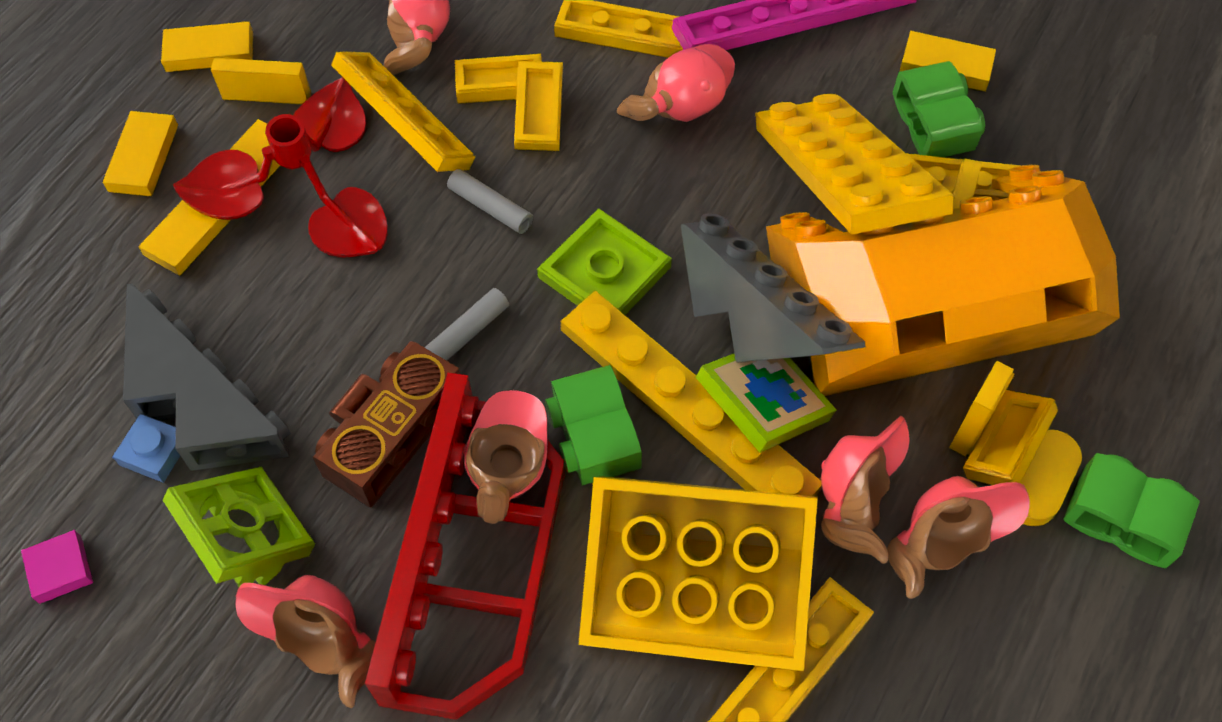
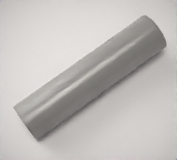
(490, 201)
(469, 324)

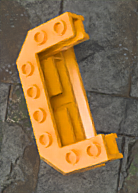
(998, 270)

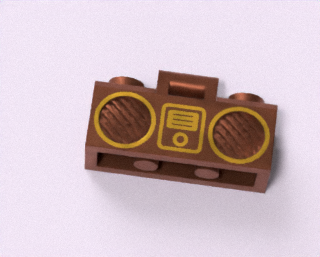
(382, 423)

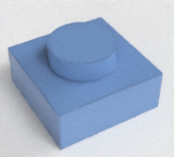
(148, 448)

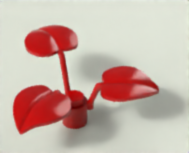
(333, 118)

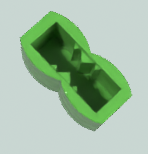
(938, 110)
(595, 425)
(1133, 511)

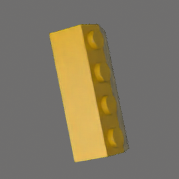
(699, 572)

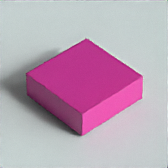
(56, 567)

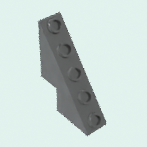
(765, 306)
(175, 380)

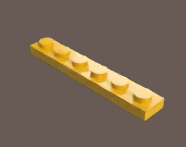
(681, 399)

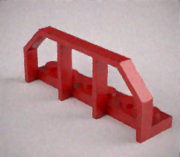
(421, 557)

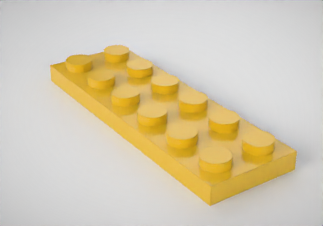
(852, 165)

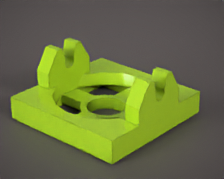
(247, 491)

